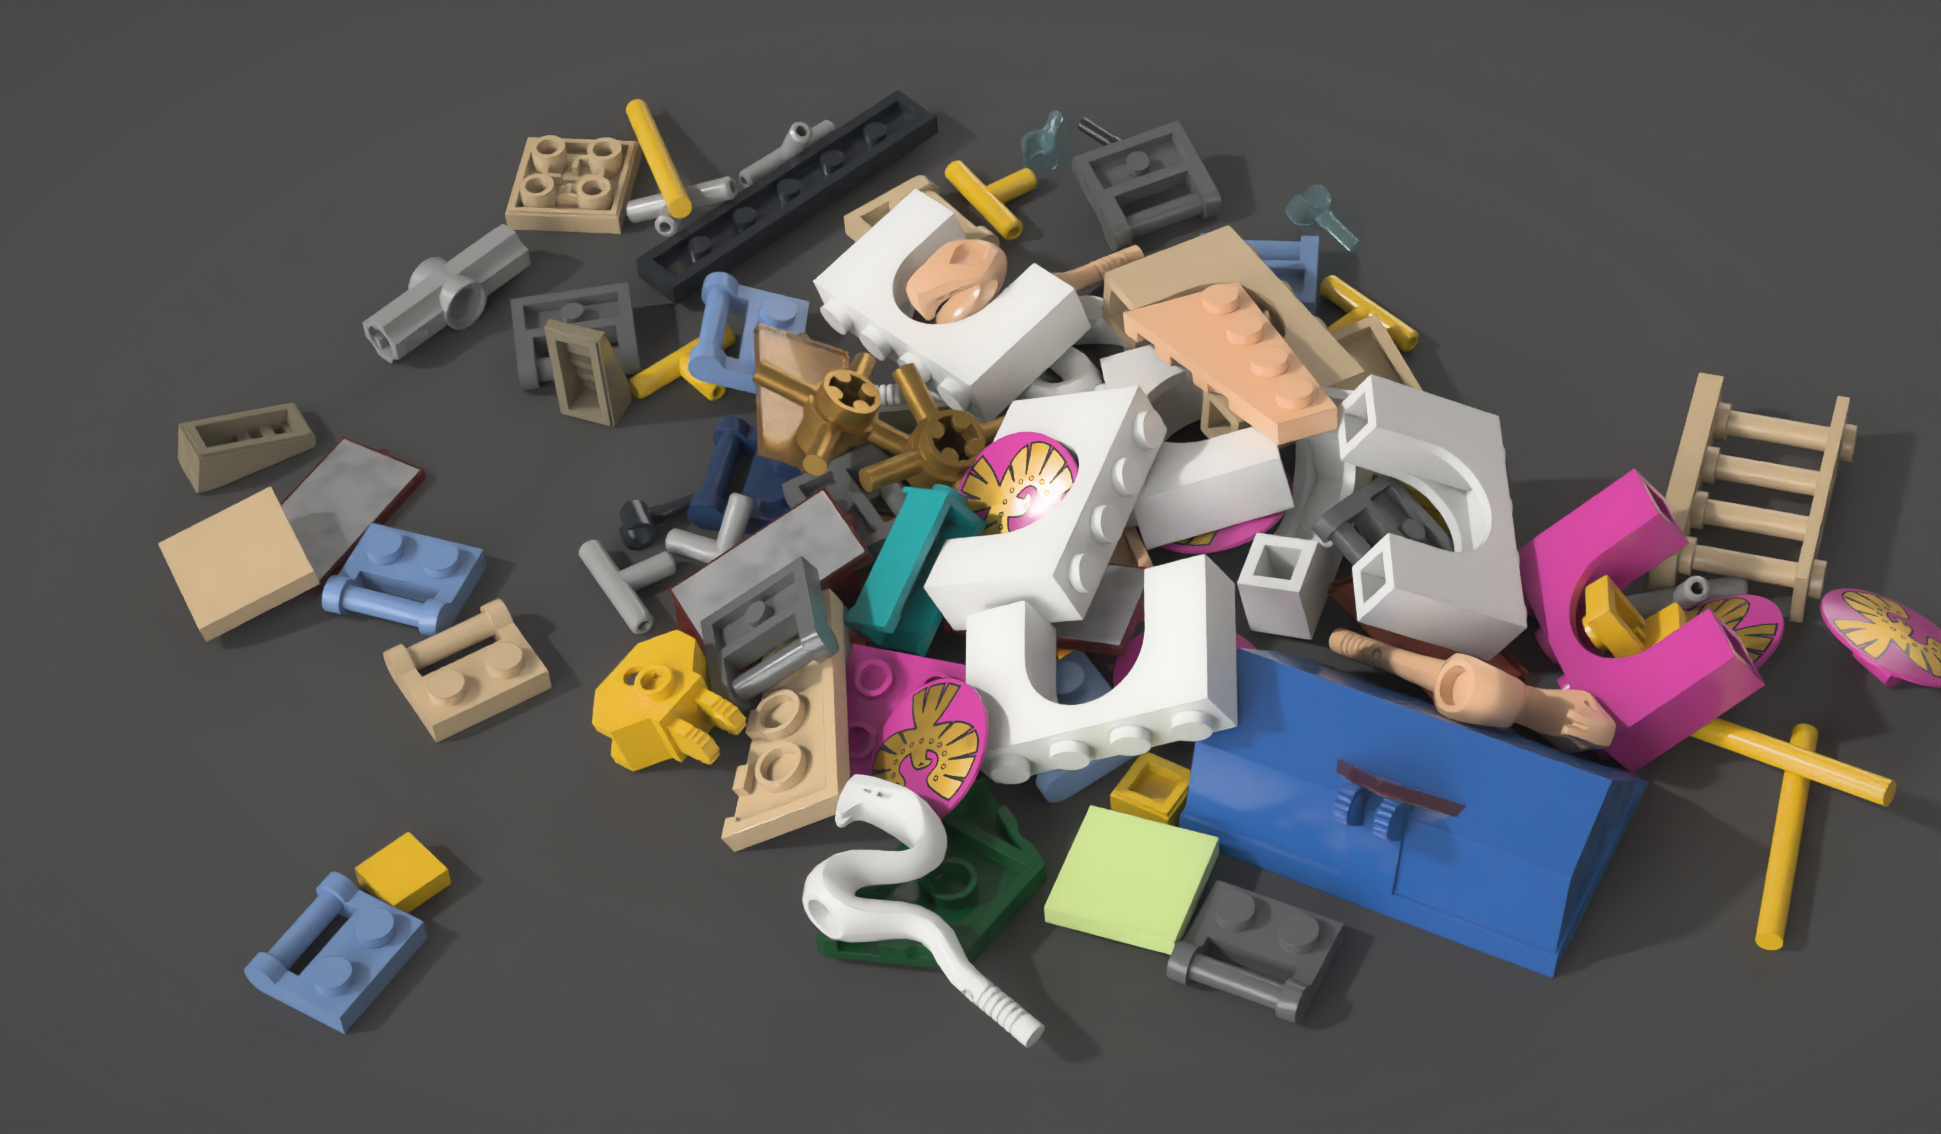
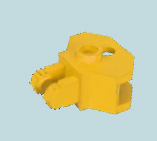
(667, 706)

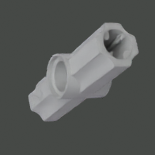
(446, 293)

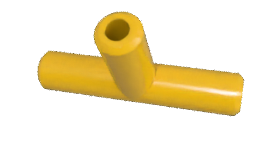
(990, 199)
(1361, 307)
(675, 366)

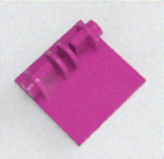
(875, 687)

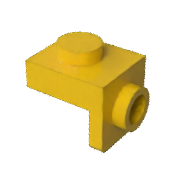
(1618, 626)

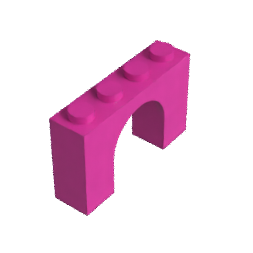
(1660, 691)

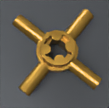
(836, 412)
(950, 430)

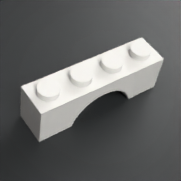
(1291, 570)

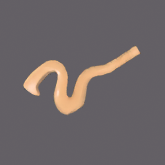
(975, 271)
(1486, 695)

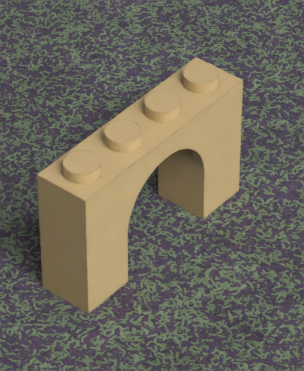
(1227, 259)

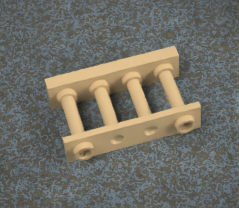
(1703, 463)

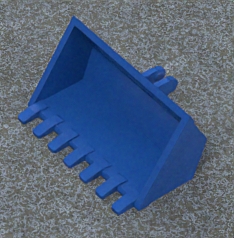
(1495, 878)

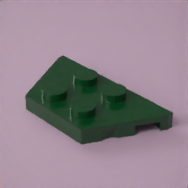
(975, 889)

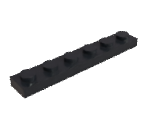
(787, 196)

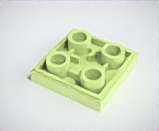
(1132, 880)

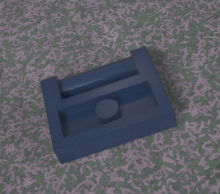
(764, 482)

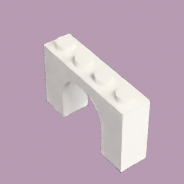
(970, 362)
(1458, 462)
(1201, 482)
(1066, 552)
(1173, 693)

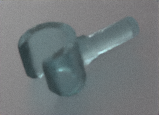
(1042, 141)
(1314, 207)

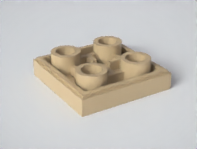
(573, 185)
(238, 564)

